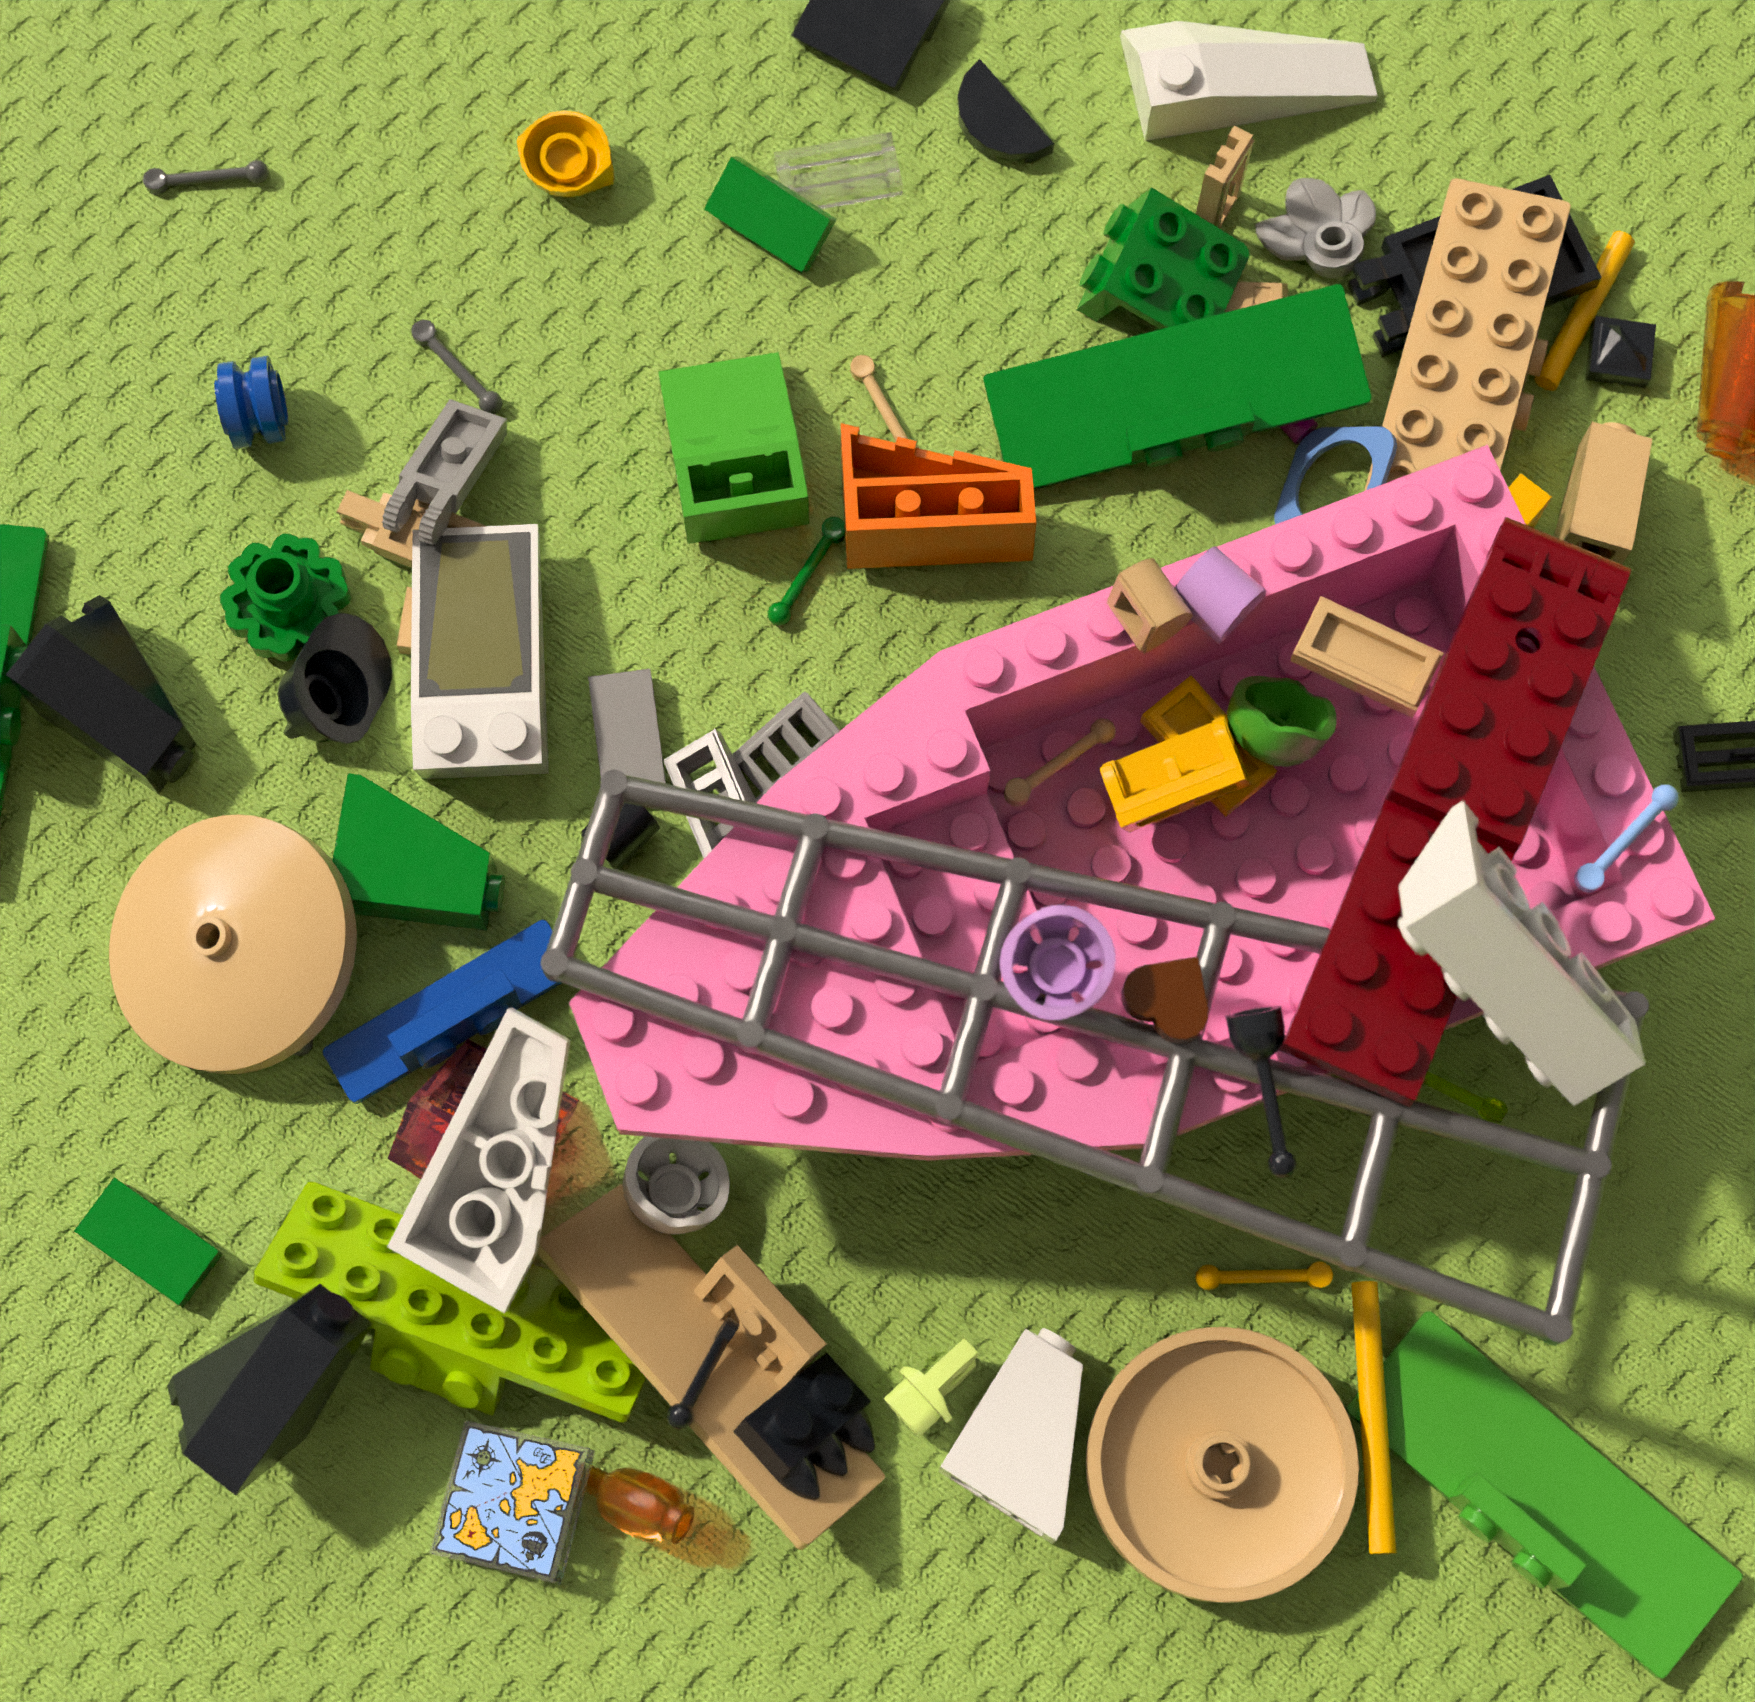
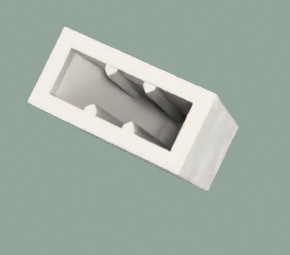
(1023, 1435)

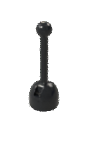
(1258, 1036)

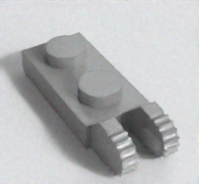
(445, 468)

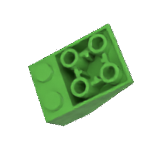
(734, 448)

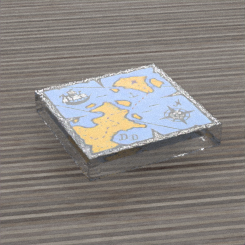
(512, 1502)

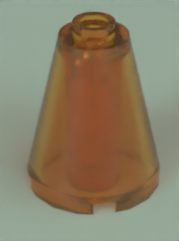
(1728, 373)

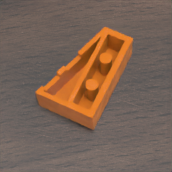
(932, 506)

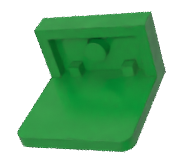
(1162, 264)

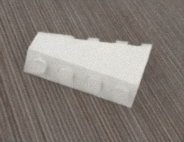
(1515, 963)

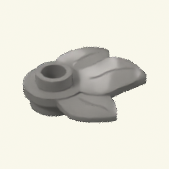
(1320, 227)

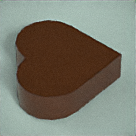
(1170, 997)

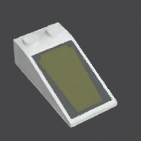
(478, 654)

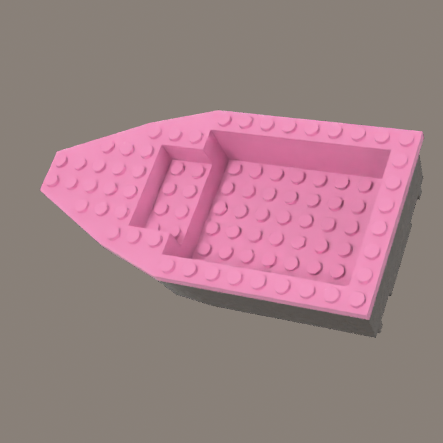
(1002, 706)

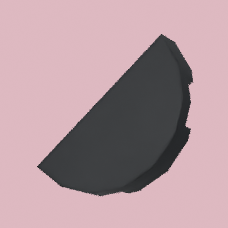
(996, 121)

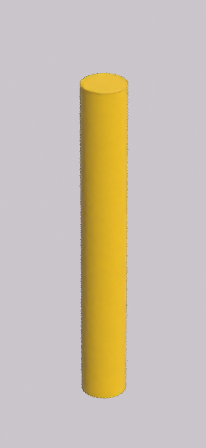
(1584, 312)

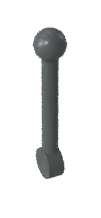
(158, 182)
(425, 335)

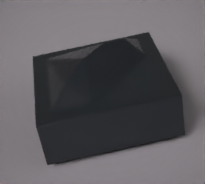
(1620, 352)

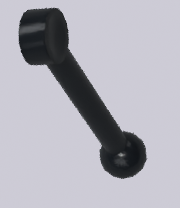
(681, 1414)

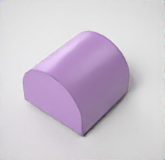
(1218, 593)

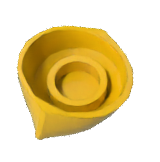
(566, 154)

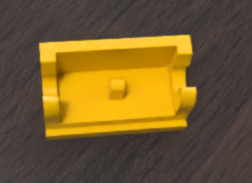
(1174, 775)

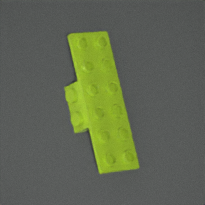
(437, 1332)

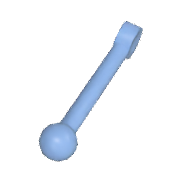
(1591, 875)

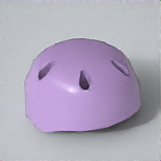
(1056, 964)

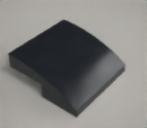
(871, 35)

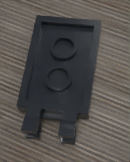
(1407, 258)

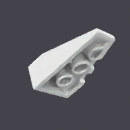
(1222, 76)
(489, 1178)

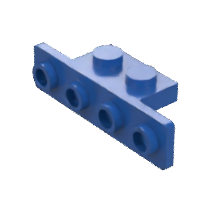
(441, 1016)

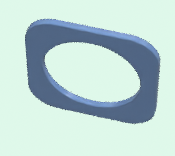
(1377, 440)

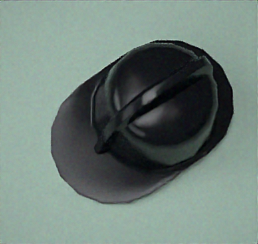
(336, 682)

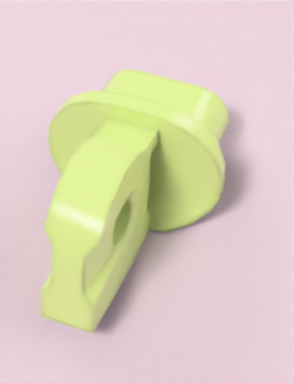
(921, 1397)

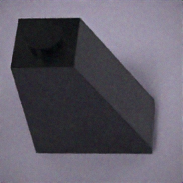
(104, 694)
(265, 1386)

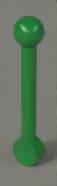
(832, 533)

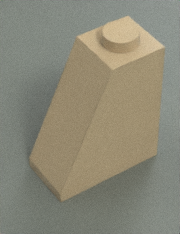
(1605, 491)

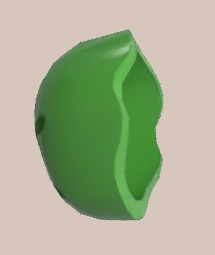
(1279, 720)

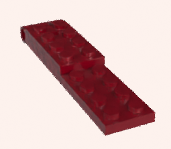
(1480, 740)

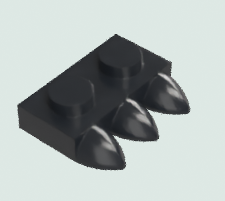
(807, 1426)

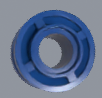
(251, 402)

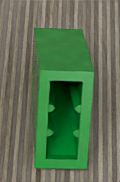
(410, 864)

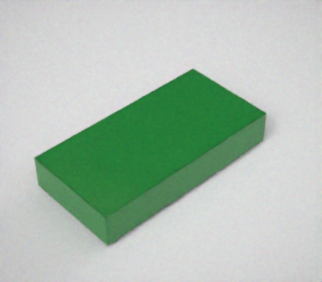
(770, 214)
(148, 1242)

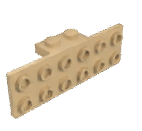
(1475, 326)
(666, 1320)

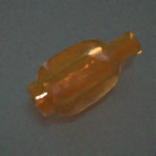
(641, 1504)

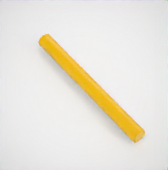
(1373, 1418)

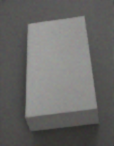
(627, 724)

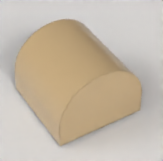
(1147, 605)

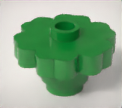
(282, 594)

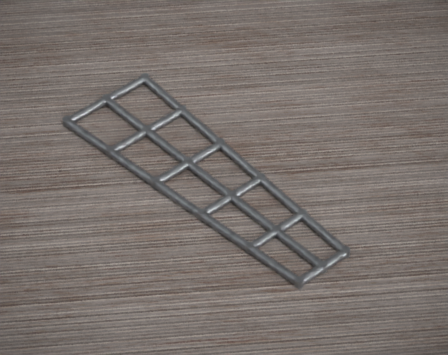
(986, 990)

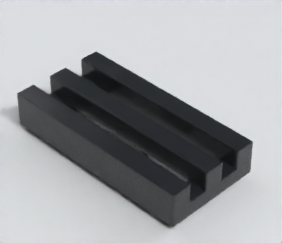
(1690, 760)

